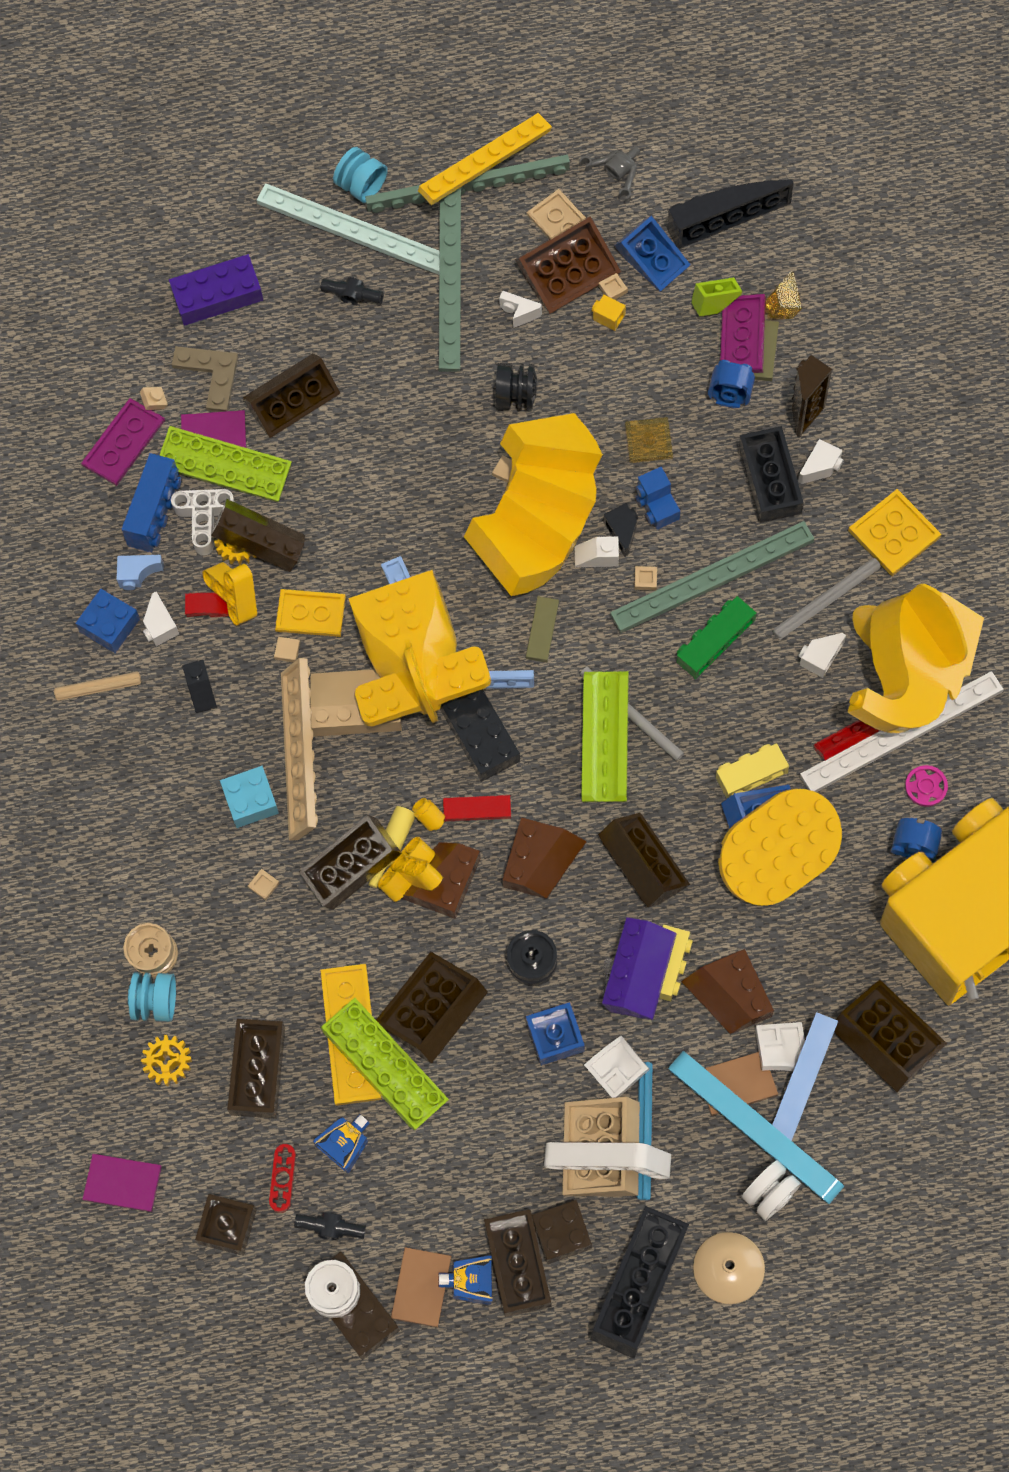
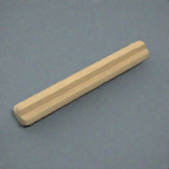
(97, 686)

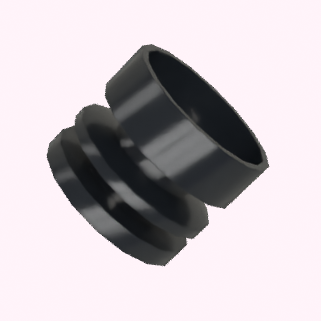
(515, 386)

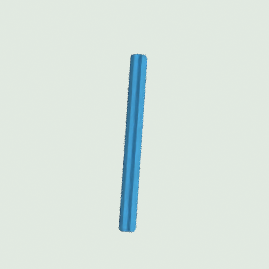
(645, 1126)

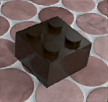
(226, 1224)
(562, 1232)

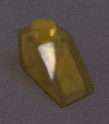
(784, 299)

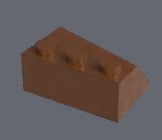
(540, 857)
(457, 866)

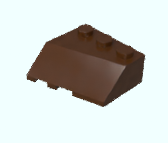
(731, 992)

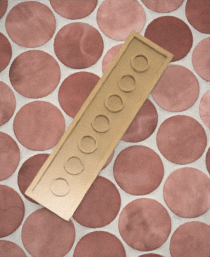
(298, 749)

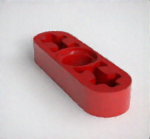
(287, 1196)

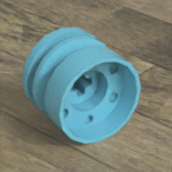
(359, 174)
(149, 996)

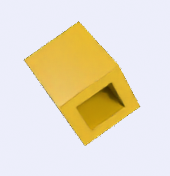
(608, 312)

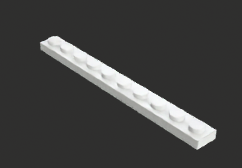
(884, 743)

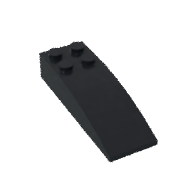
(725, 209)
(639, 1282)

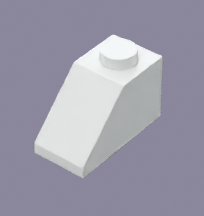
(821, 462)
(597, 552)
(158, 622)
(821, 653)

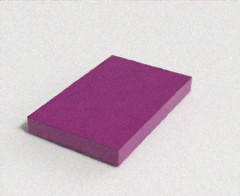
(223, 426)
(122, 1183)

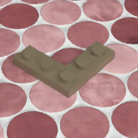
(219, 363)

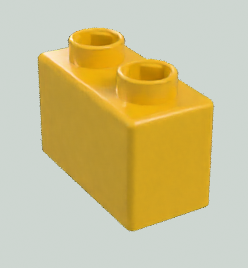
(955, 911)

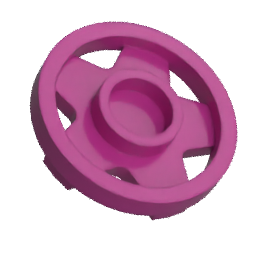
(926, 786)

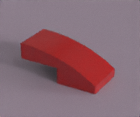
(205, 604)

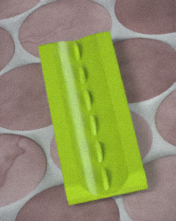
(226, 464)
(605, 736)
(384, 1064)

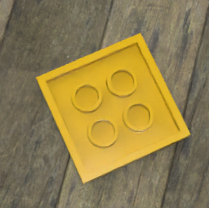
(894, 532)

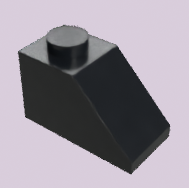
(622, 523)
(199, 686)

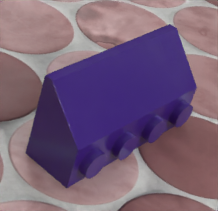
(639, 969)

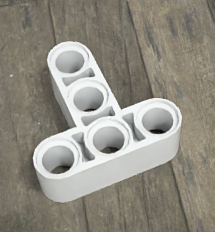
(201, 513)

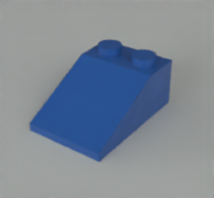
(652, 253)
(743, 803)

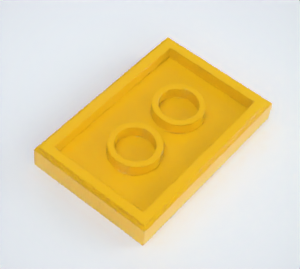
(310, 612)

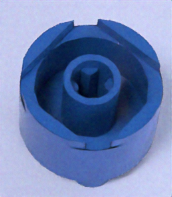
(731, 384)
(916, 837)

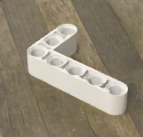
(608, 1156)

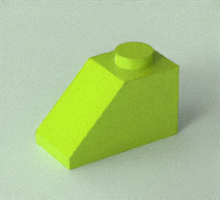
(715, 295)

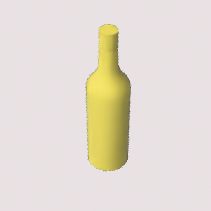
(398, 830)

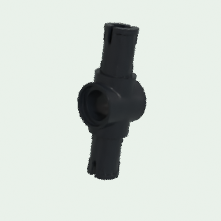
(352, 291)
(330, 1226)

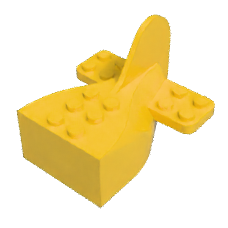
(412, 651)

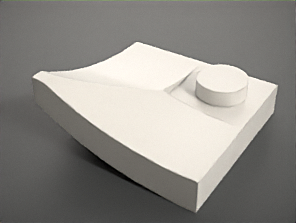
(779, 1045)
(617, 1067)

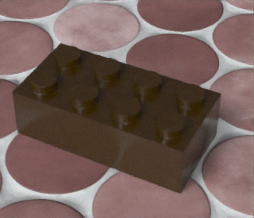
(350, 862)
(256, 1068)
(517, 1263)
(368, 1323)

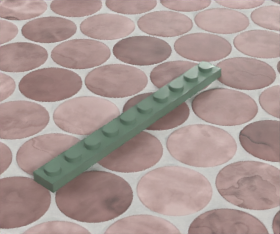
(496, 178)
(449, 281)
(712, 577)

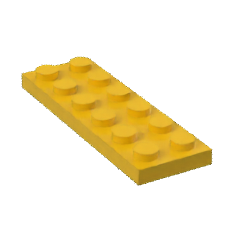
(339, 988)

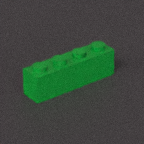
(715, 637)

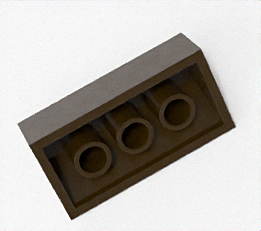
(809, 392)
(291, 395)
(258, 535)
(643, 859)

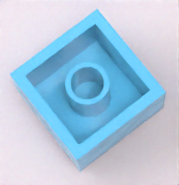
(249, 796)

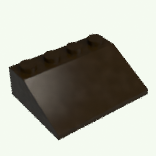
(431, 1006)
(888, 1035)

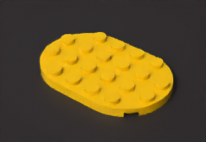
(780, 847)

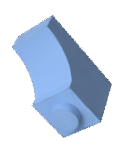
(135, 568)

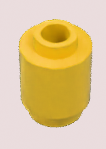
(428, 814)

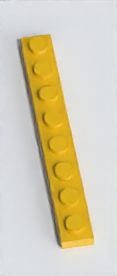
(484, 159)

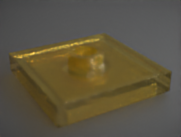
(649, 440)

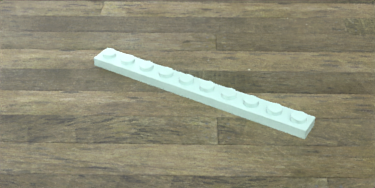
(349, 228)

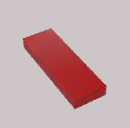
(844, 739)
(477, 808)

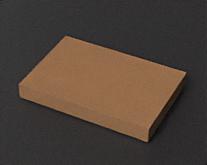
(745, 1079)
(418, 1290)

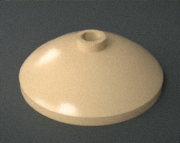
(724, 1284)

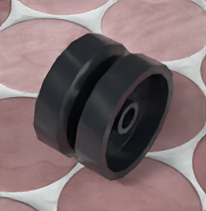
(532, 944)

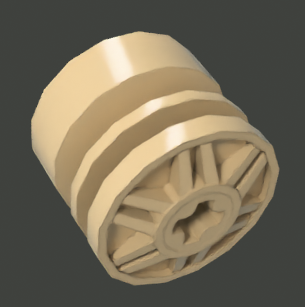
(142, 941)

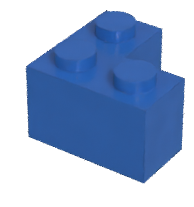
(656, 497)

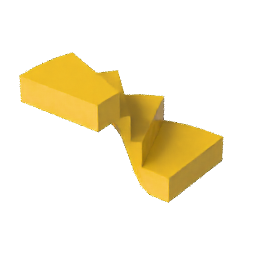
(543, 502)

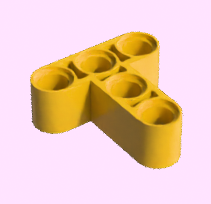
(235, 588)
(410, 869)

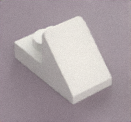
(524, 309)

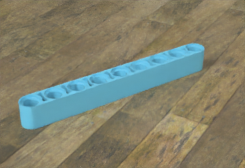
(756, 1127)

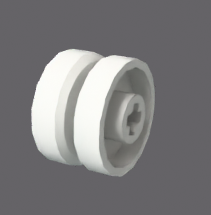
(775, 1194)
(334, 1303)

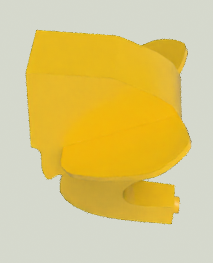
(921, 654)

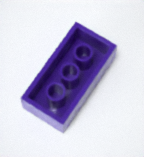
(216, 289)

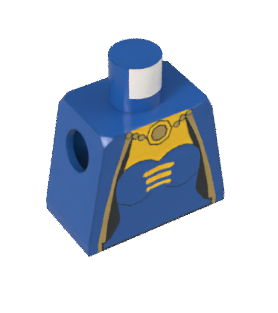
(343, 1142)
(470, 1280)

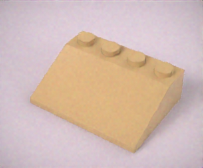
(336, 707)
(601, 1122)

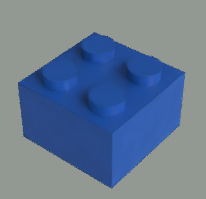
(107, 620)
(555, 1033)

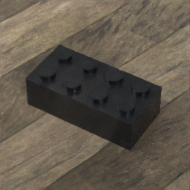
(771, 474)
(480, 734)

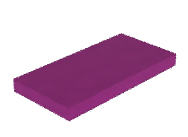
(744, 331)
(123, 442)

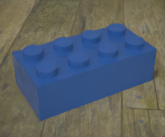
(151, 503)

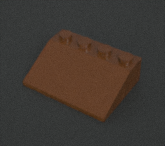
(568, 264)

